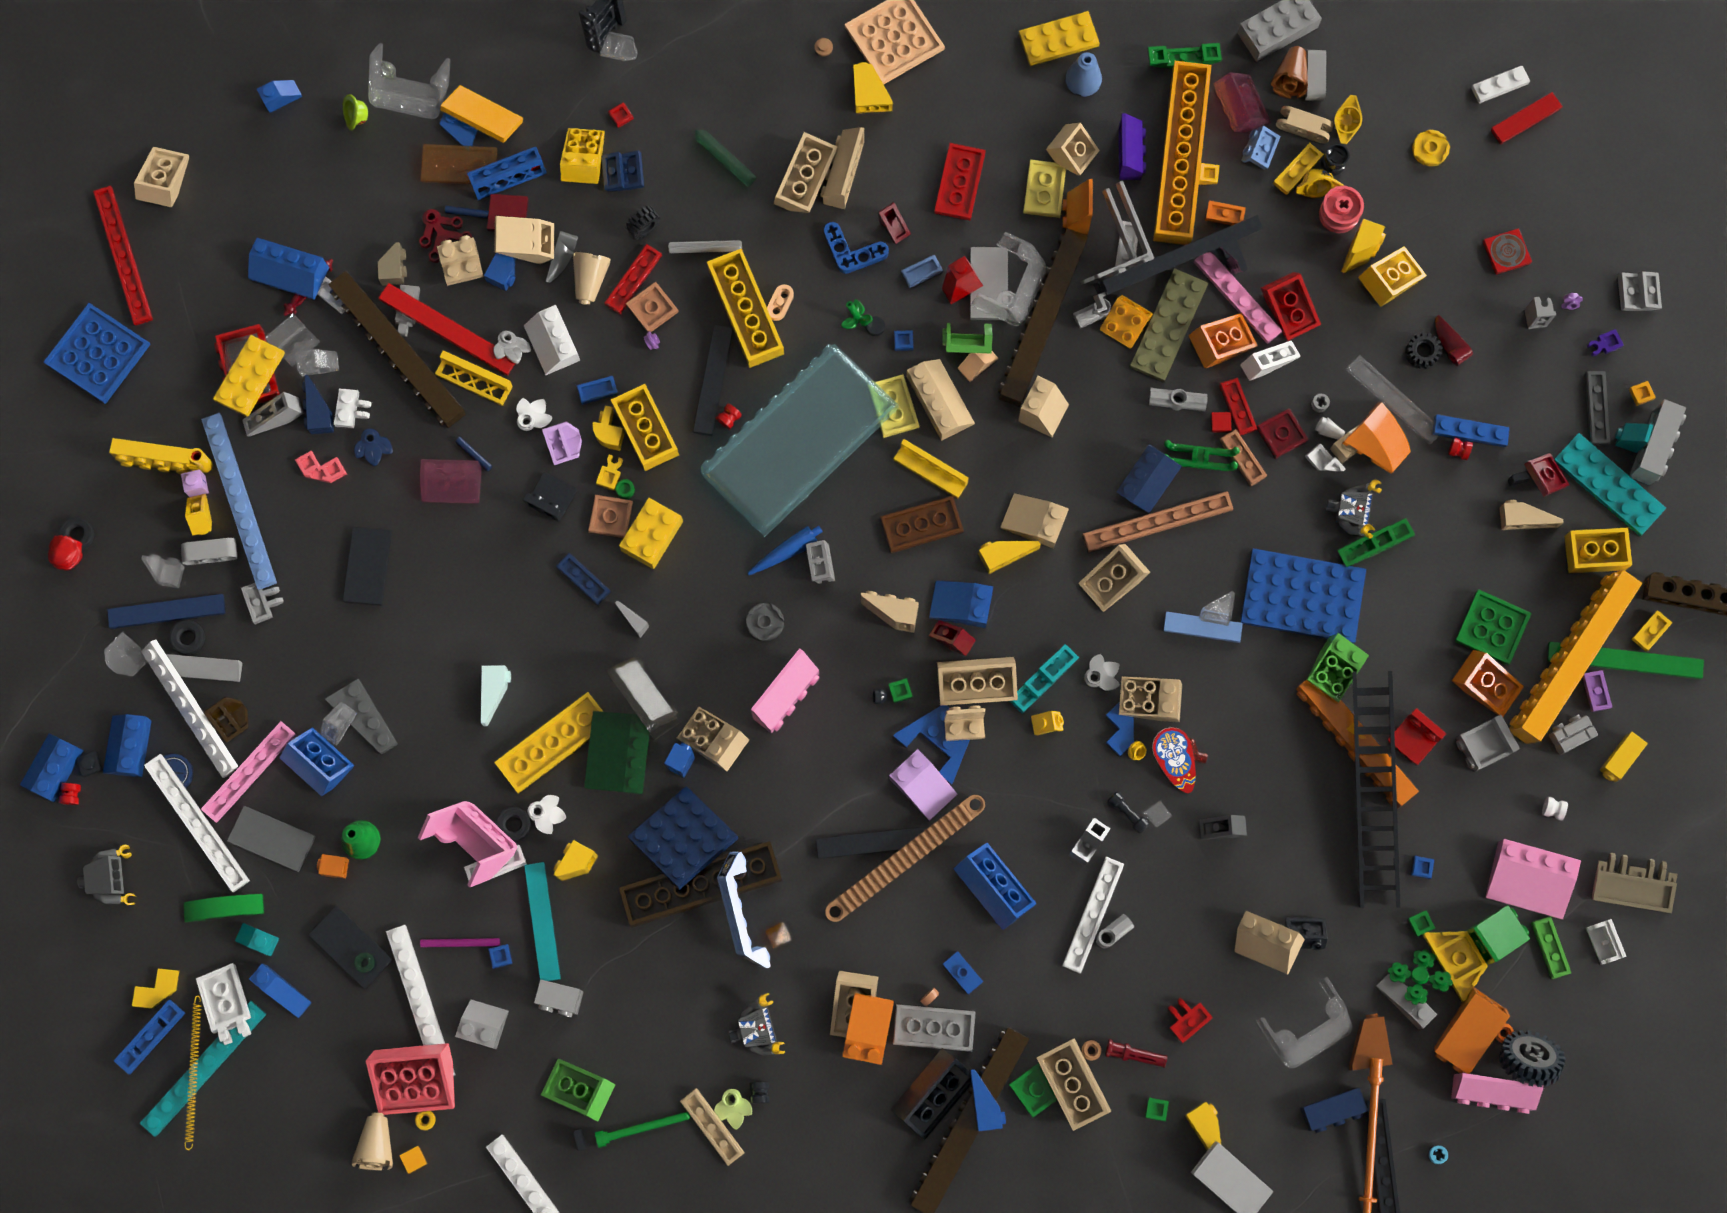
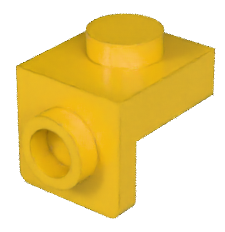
(1047, 722)

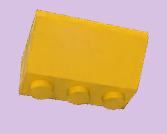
(1364, 245)

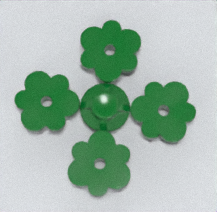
(1420, 976)

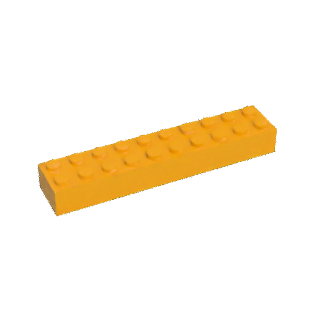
(1182, 153)
(1574, 657)

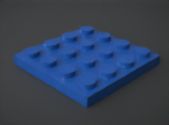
(97, 353)

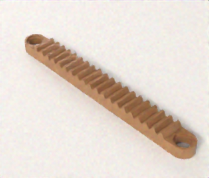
(905, 858)

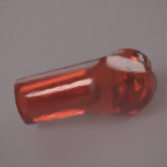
(1198, 756)

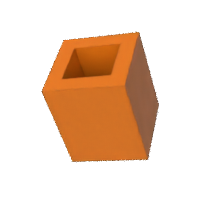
(333, 866)

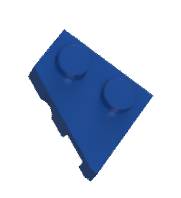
(458, 130)

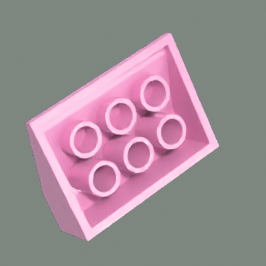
(785, 692)
(1532, 878)

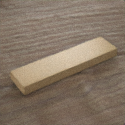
(712, 1127)

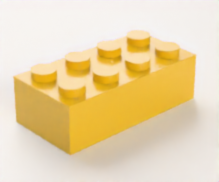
(645, 427)

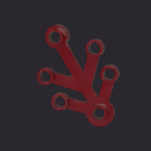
(442, 234)

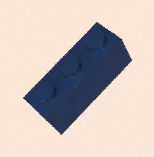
(1334, 1110)

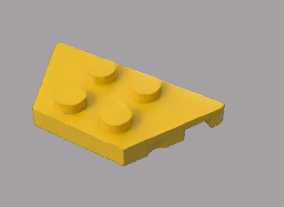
(1459, 957)

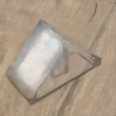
(1219, 610)
(337, 723)

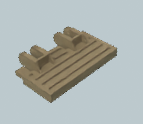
(1635, 888)

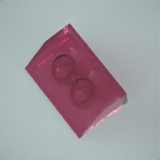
(1241, 102)
(450, 481)

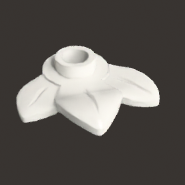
(534, 412)
(549, 814)

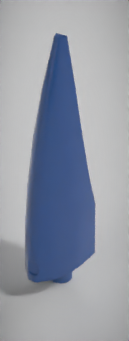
(792, 546)

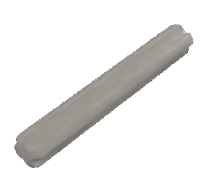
(704, 246)

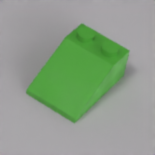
(578, 1089)

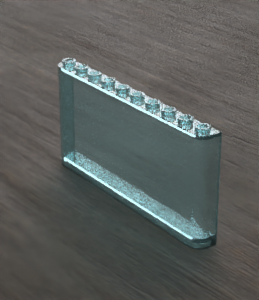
(798, 439)

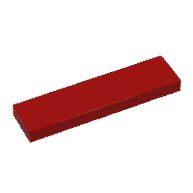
(1526, 118)
(633, 279)

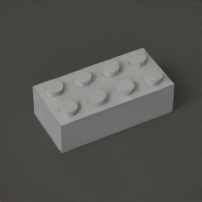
(1278, 26)
(1652, 458)

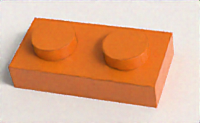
(1224, 213)

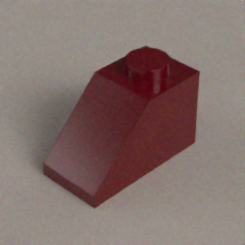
(952, 637)

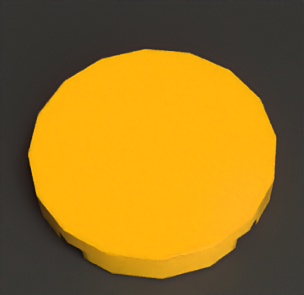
(1430, 148)

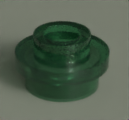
(358, 962)

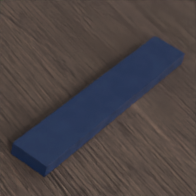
(166, 611)

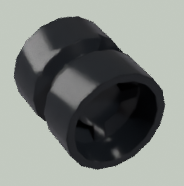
(1335, 159)

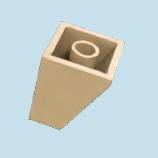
(1043, 407)

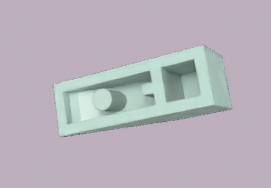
(492, 690)

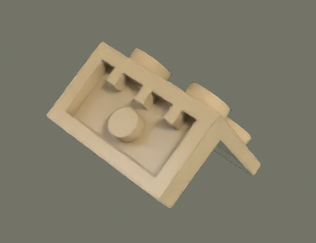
(964, 723)

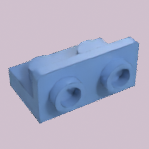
(1260, 147)

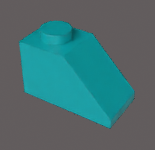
(1633, 436)
(257, 939)

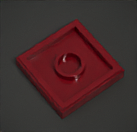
(507, 207)
(1282, 433)
(1546, 474)

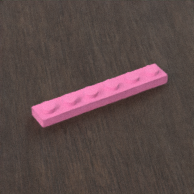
(1238, 296)
(248, 772)

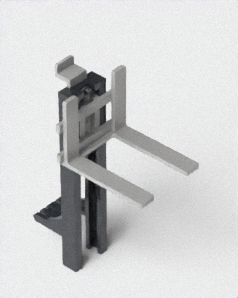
(1221, 244)

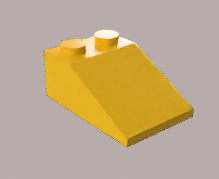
(1392, 276)

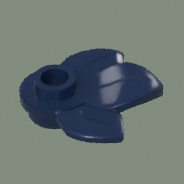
(374, 449)

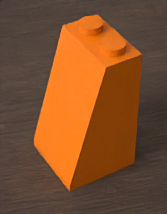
(1471, 1031)

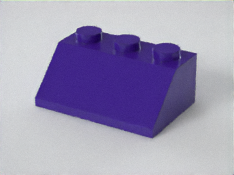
(1131, 148)

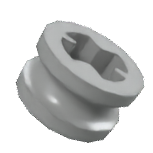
(1326, 402)

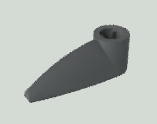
(562, 255)

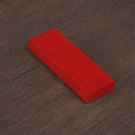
(1238, 406)

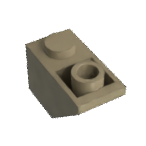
(391, 266)

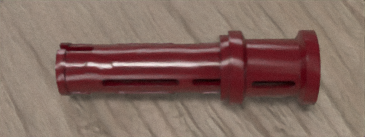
(1126, 1052)

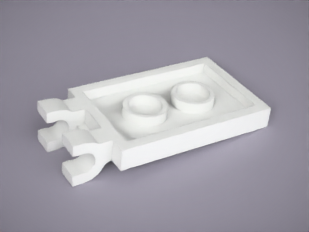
(224, 1002)

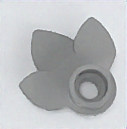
(511, 349)
(1105, 673)

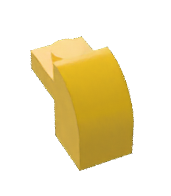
(608, 435)

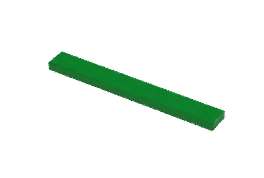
(1642, 662)

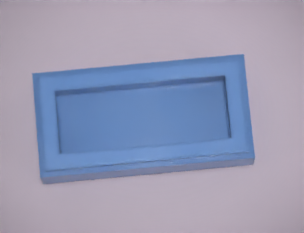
(922, 271)

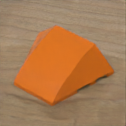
(1380, 439)

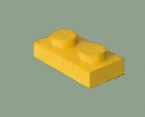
(1651, 631)

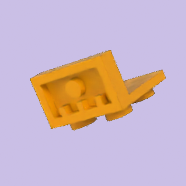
(1126, 321)

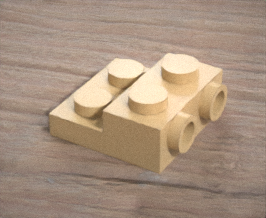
(460, 260)

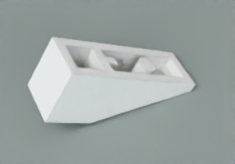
(1269, 360)

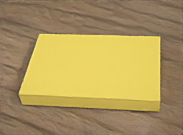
(1044, 189)
(905, 417)

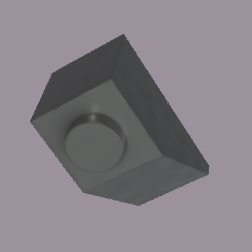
(1223, 827)

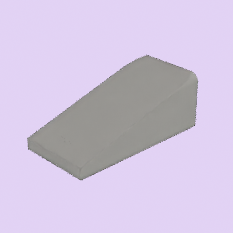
(636, 622)

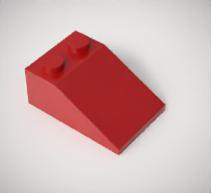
(1291, 305)

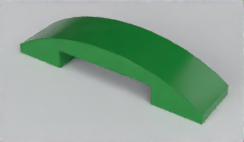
(1165, 58)
(223, 907)

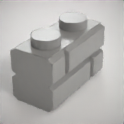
(1572, 735)

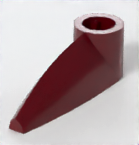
(1454, 344)

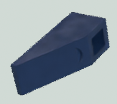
(319, 416)

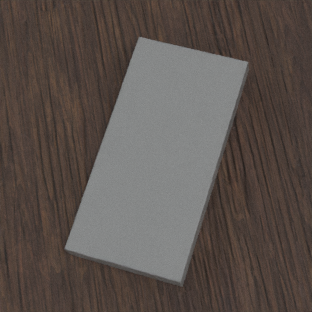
(992, 270)
(934, 1028)
(1231, 1180)

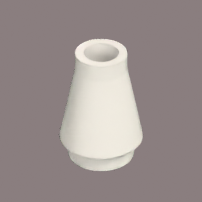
(1329, 428)

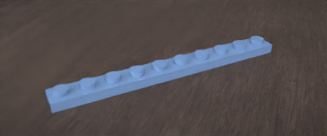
(239, 501)

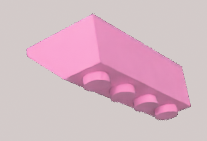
(1495, 1091)

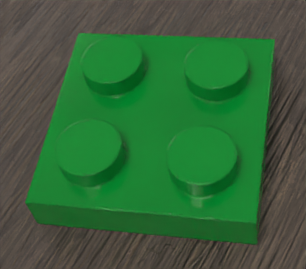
(1034, 1090)

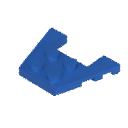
(933, 729)

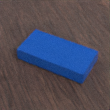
(597, 390)

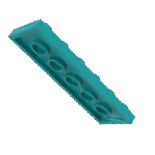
(1609, 484)

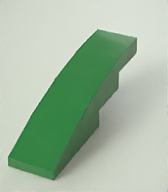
(1379, 542)

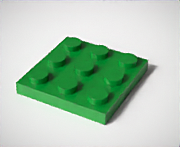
(1493, 627)

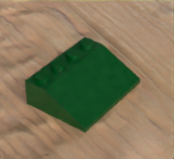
(617, 753)

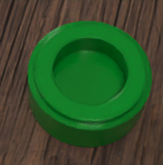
(625, 489)

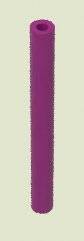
(459, 942)

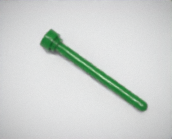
(604, 1137)

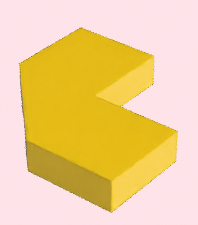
(151, 997)

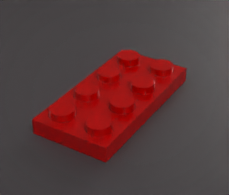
(960, 181)

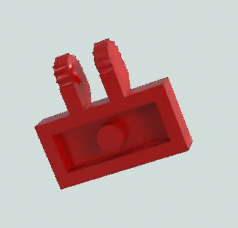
(1190, 1022)

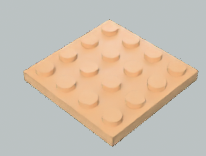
(894, 37)

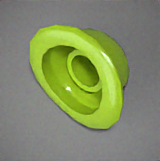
(354, 111)

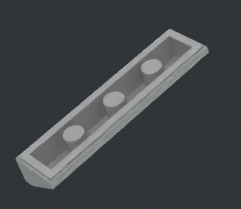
(206, 667)

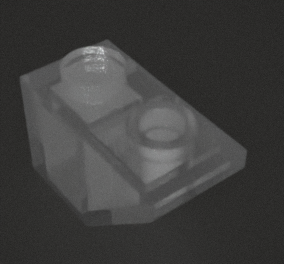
(316, 361)
(163, 571)

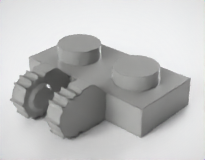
(257, 602)

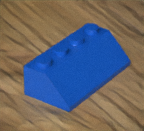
(286, 268)
(994, 886)

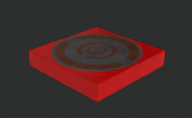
(1507, 251)

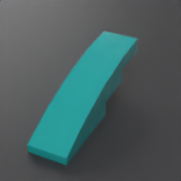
(1044, 678)

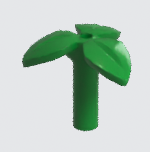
(856, 310)

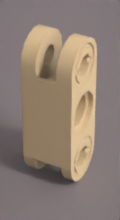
(1305, 124)

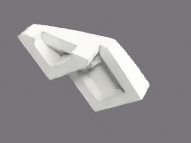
(1323, 460)

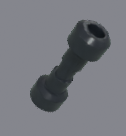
(1140, 823)

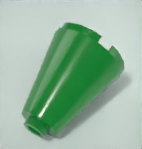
(360, 839)

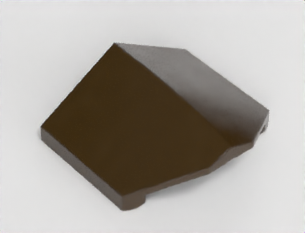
(228, 717)

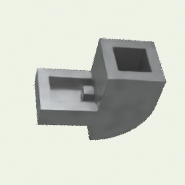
(1089, 842)

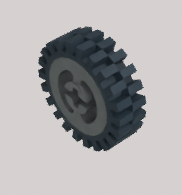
(1532, 1058)

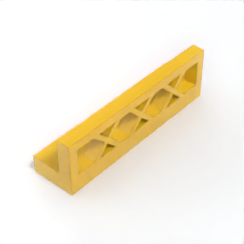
(477, 372)
(931, 469)

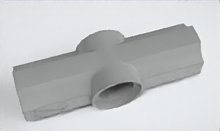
(1190, 400)

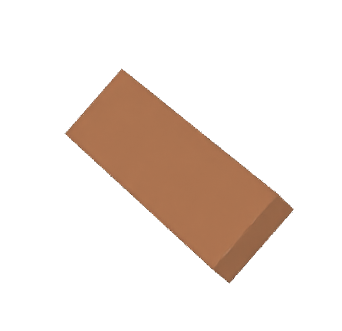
(1246, 460)

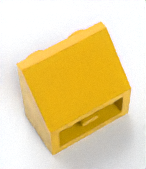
(576, 862)

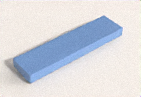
(1193, 626)

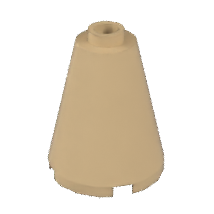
(588, 275)
(374, 1144)

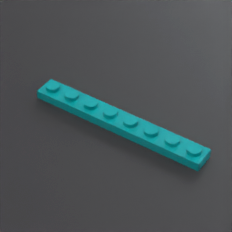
(207, 1065)

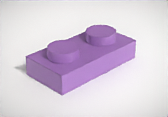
(1597, 691)

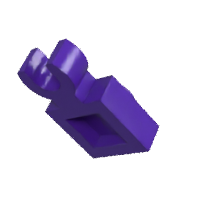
(1607, 342)

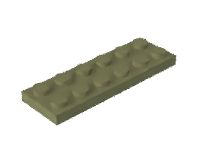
(1169, 325)

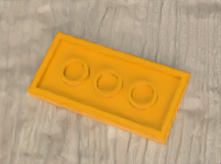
(481, 114)

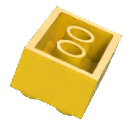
(651, 533)
(1598, 550)

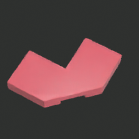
(327, 472)

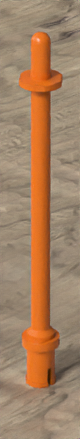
(1375, 1080)

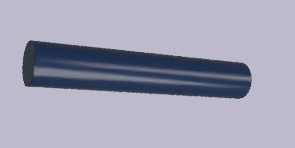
(466, 211)
(474, 454)

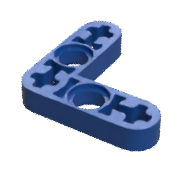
(846, 255)

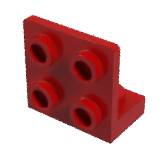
(1417, 736)

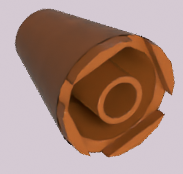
(1292, 75)

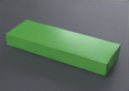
(1551, 947)

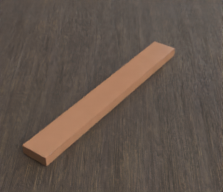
(1157, 521)

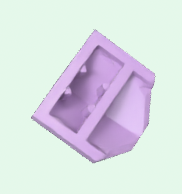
(563, 442)

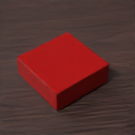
(620, 115)
(1221, 421)

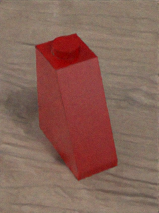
(960, 280)

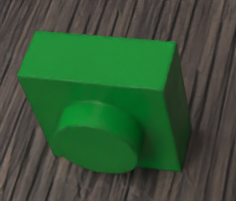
(900, 690)
(1421, 923)
(1156, 1109)

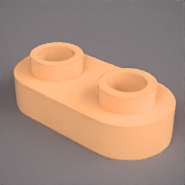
(780, 303)

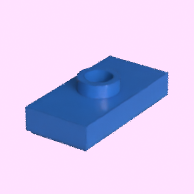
(962, 972)

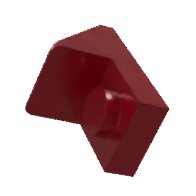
(893, 222)

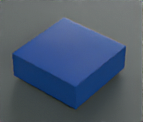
(903, 340)
(1422, 867)
(500, 956)

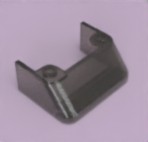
(643, 696)

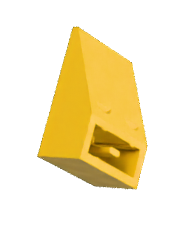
(582, 156)

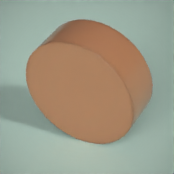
(929, 997)

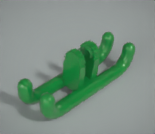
(1201, 454)

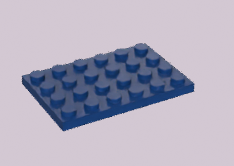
(1302, 595)

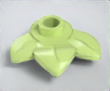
(734, 1111)

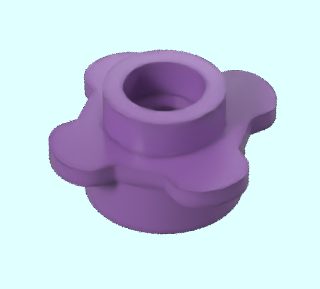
(1571, 301)

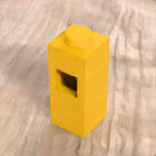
(1623, 757)

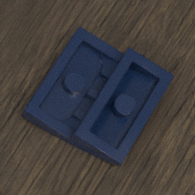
(622, 171)

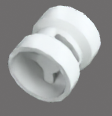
(1554, 808)

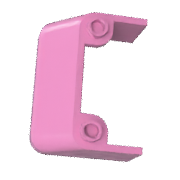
(474, 834)

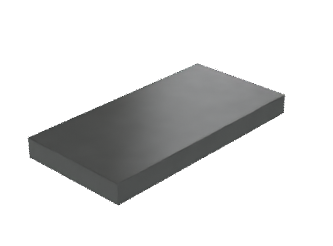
(271, 838)

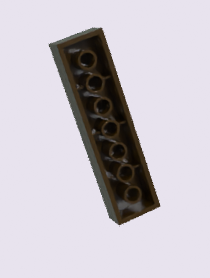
(660, 898)

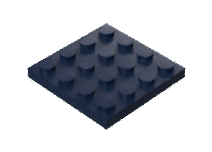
(682, 837)

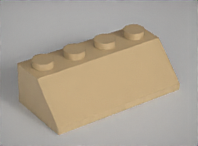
(843, 168)
(805, 174)
(939, 398)
(977, 681)
(1073, 1084)

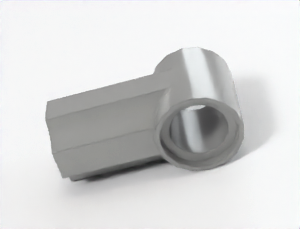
(1085, 316)
(1115, 930)

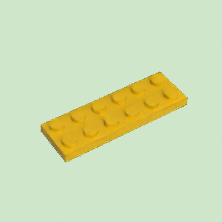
(549, 744)

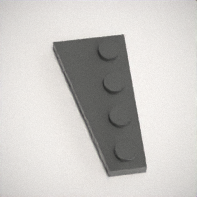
(368, 719)

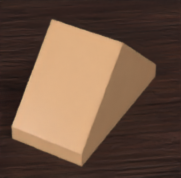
(975, 364)

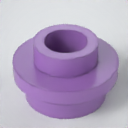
(651, 340)

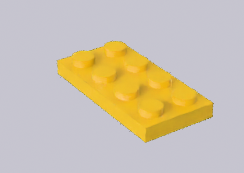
(1059, 38)
(249, 375)

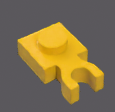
(609, 475)

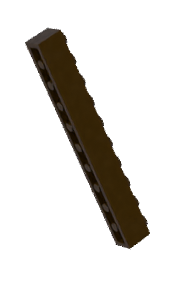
(1043, 317)
(397, 349)
(965, 1127)

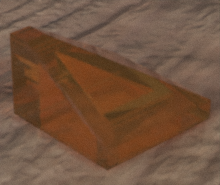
(778, 935)

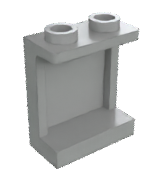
(1487, 743)

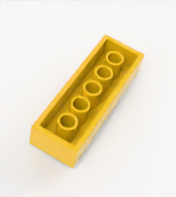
(745, 308)

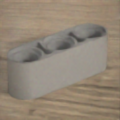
(1316, 75)
(209, 551)

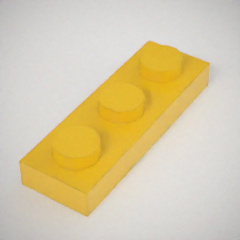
(1297, 168)

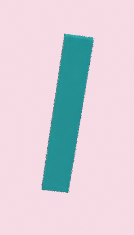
(542, 922)

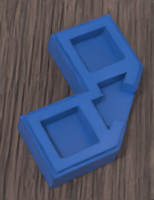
(1125, 735)

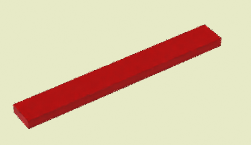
(123, 255)
(444, 327)

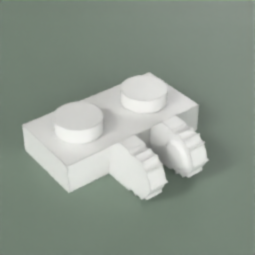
(347, 408)

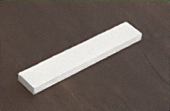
(1093, 915)

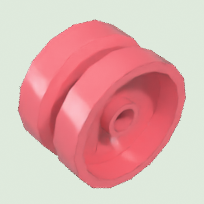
(1341, 209)

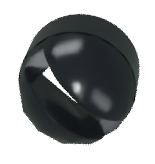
(879, 696)

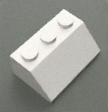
(551, 340)

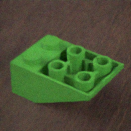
(1335, 666)

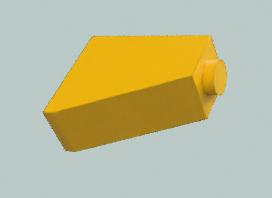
(869, 90)

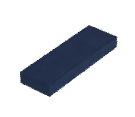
(583, 579)

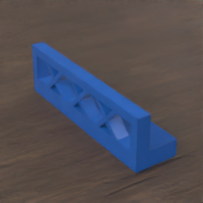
(505, 170)

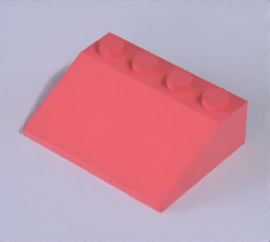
(412, 1079)

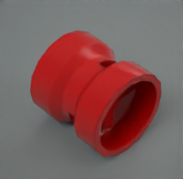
(728, 416)
(1460, 448)
(69, 794)

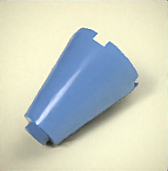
(1084, 75)

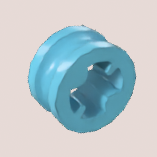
(1433, 1158)

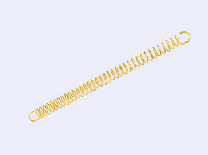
(193, 1073)

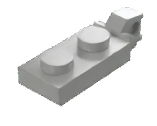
(402, 320)

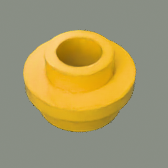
(1137, 750)
(418, 1120)

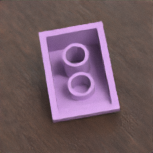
(923, 784)

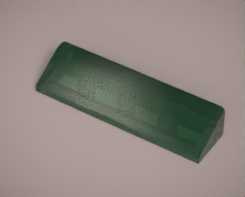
(725, 157)

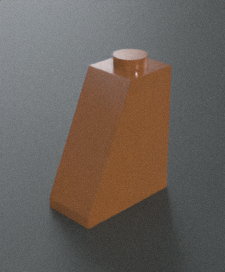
(1370, 1043)

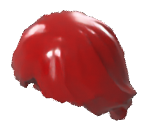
(64, 552)

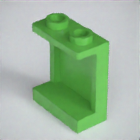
(968, 342)

